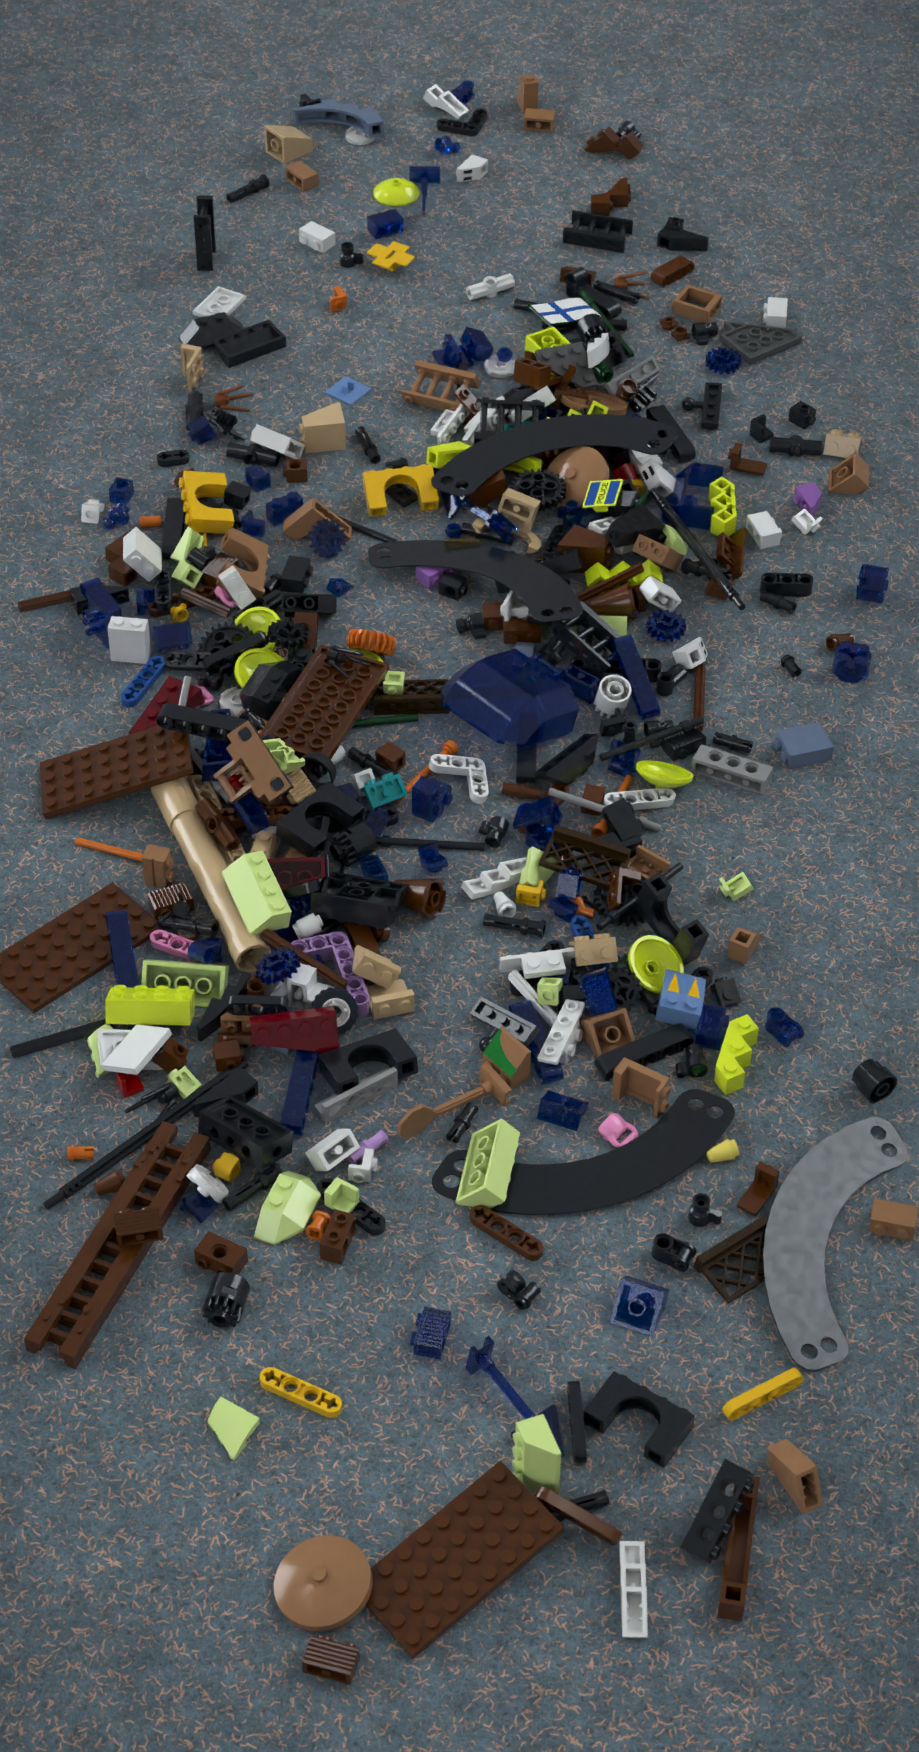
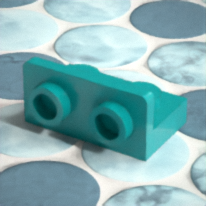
(385, 790)

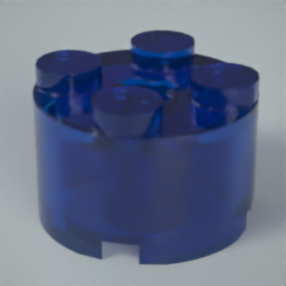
(872, 583)
(851, 662)

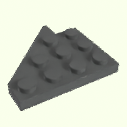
(758, 341)

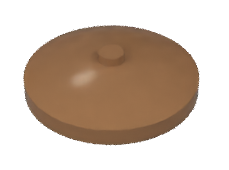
(615, 404)
(577, 469)
(323, 1583)

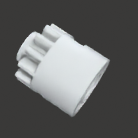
(612, 693)

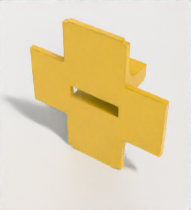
(386, 258)

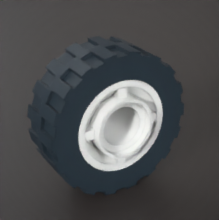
(341, 998)

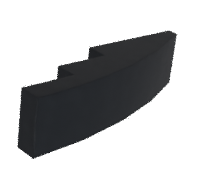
(217, 1007)

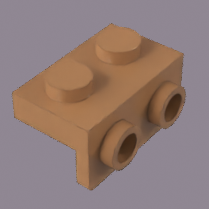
(648, 863)

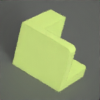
(341, 1196)

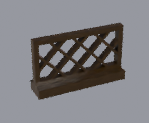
(417, 703)
(590, 847)
(731, 1247)

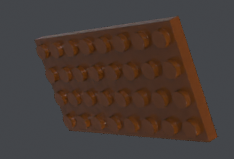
(324, 704)
(113, 769)
(69, 948)
(459, 1558)

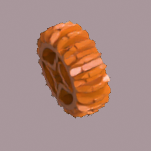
(371, 641)

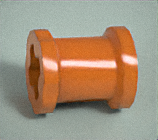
(318, 1225)

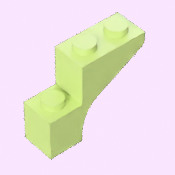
(185, 571)

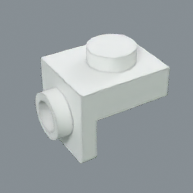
(91, 511)
(806, 522)
(362, 777)
(363, 1172)

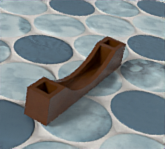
(737, 1558)

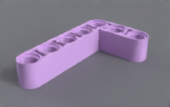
(337, 947)

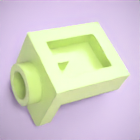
(548, 991)
(183, 1081)

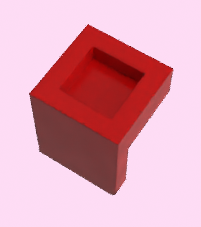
(624, 472)
(128, 1084)

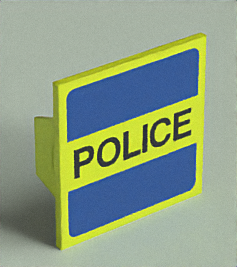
(602, 494)

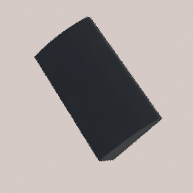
(249, 343)

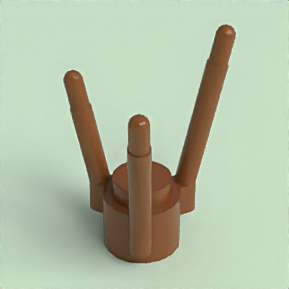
(621, 282)
(222, 399)

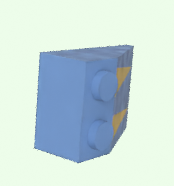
(681, 999)

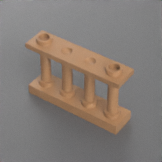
(438, 373)

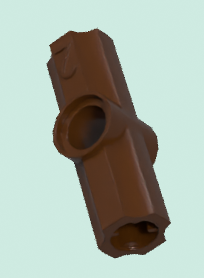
(218, 824)

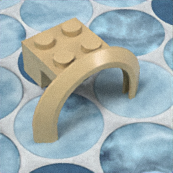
(521, 512)

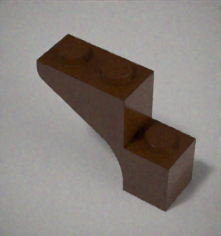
(608, 140)
(617, 196)
(118, 569)
(513, 630)

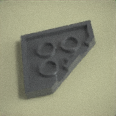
(560, 358)

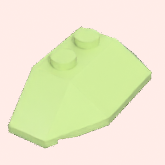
(287, 1208)

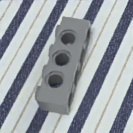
(732, 769)

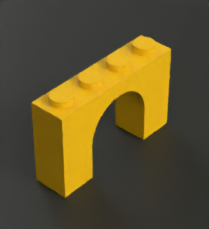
(418, 477)
(198, 516)

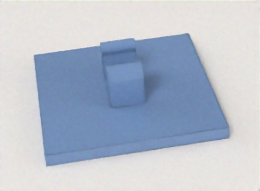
(348, 390)

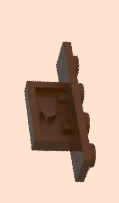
(732, 551)

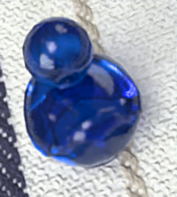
(445, 145)
(117, 514)

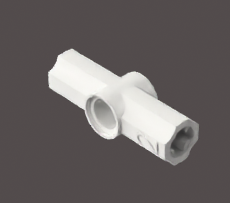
(490, 286)

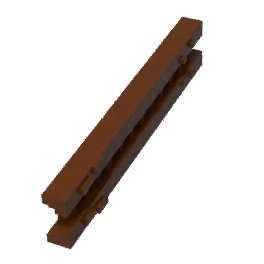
(128, 1258)

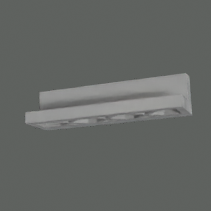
(638, 372)
(366, 1090)

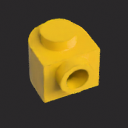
(227, 1167)

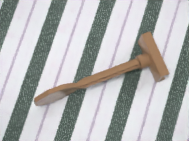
(421, 1116)

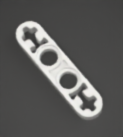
(661, 798)

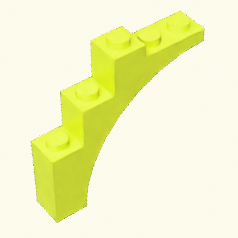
(442, 454)

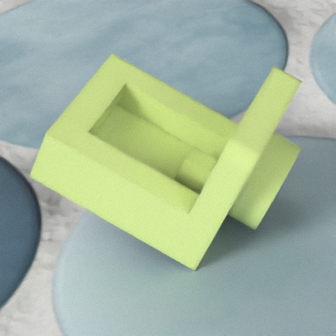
(394, 683)
(736, 887)

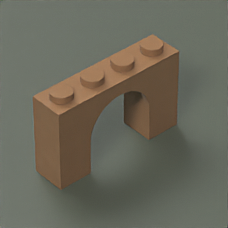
(252, 553)

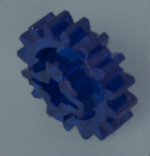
(723, 360)
(330, 544)
(666, 625)
(277, 966)

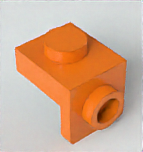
(339, 300)

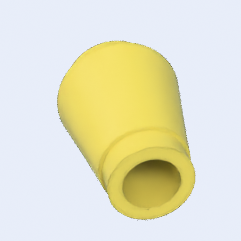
(723, 1151)

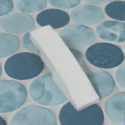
(598, 350)
(495, 880)
(633, 1589)

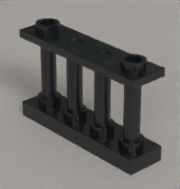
(204, 233)
(598, 240)
(485, 403)
(598, 628)

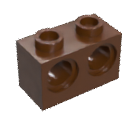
(337, 1237)

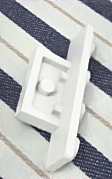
(448, 424)
(513, 606)
(539, 963)
(563, 1035)

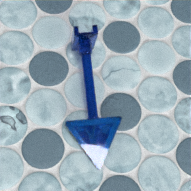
(424, 175)
(495, 521)
(482, 1360)

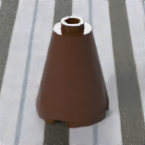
(615, 602)
(424, 896)

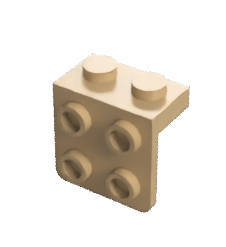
(192, 364)
(842, 444)
(594, 951)
(374, 967)
(390, 1001)

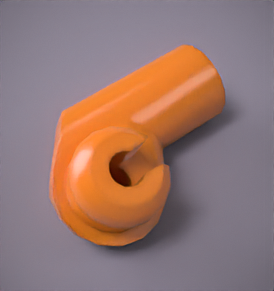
(582, 909)

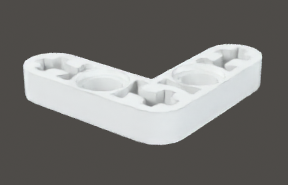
(474, 770)

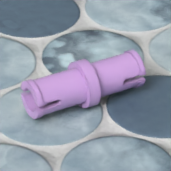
(372, 1143)

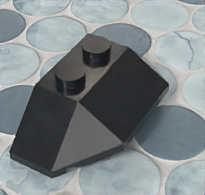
(205, 329)
(268, 687)
(570, 761)

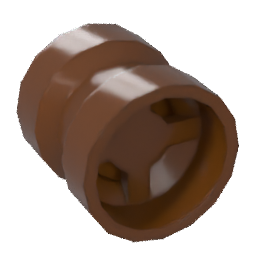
(626, 389)

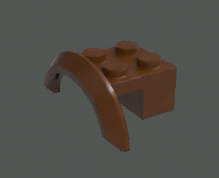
(537, 374)

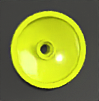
(396, 192)
(258, 621)
(250, 660)
(663, 774)
(649, 960)

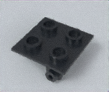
(616, 355)
(643, 395)
(224, 421)

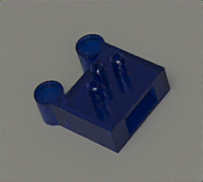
(100, 609)

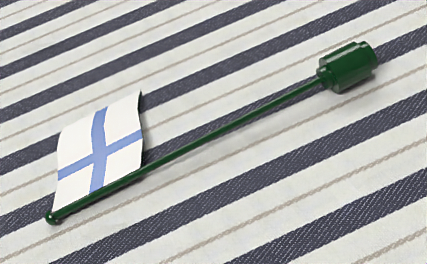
(567, 312)

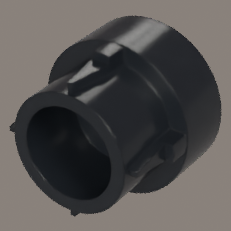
(874, 1080)

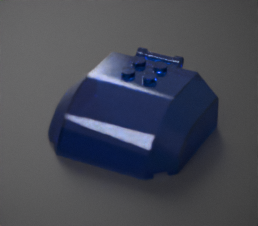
(513, 698)

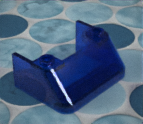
(687, 505)

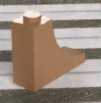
(301, 520)

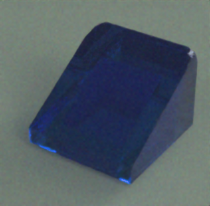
(338, 586)

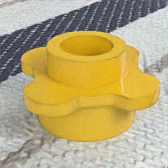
(182, 616)

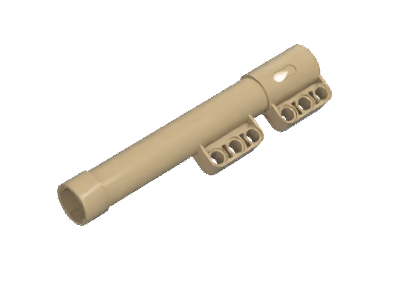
(207, 861)

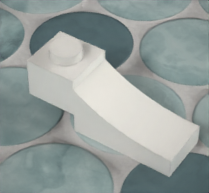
(445, 100)

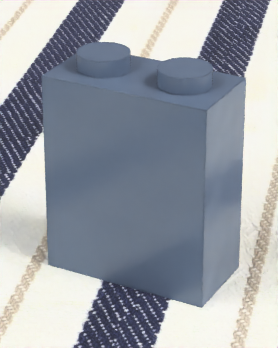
(803, 745)

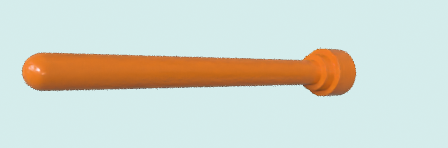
(448, 748)
(602, 828)
(108, 849)

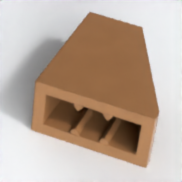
(527, 92)
(796, 1475)

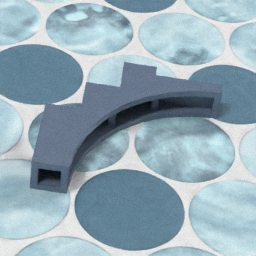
(348, 114)

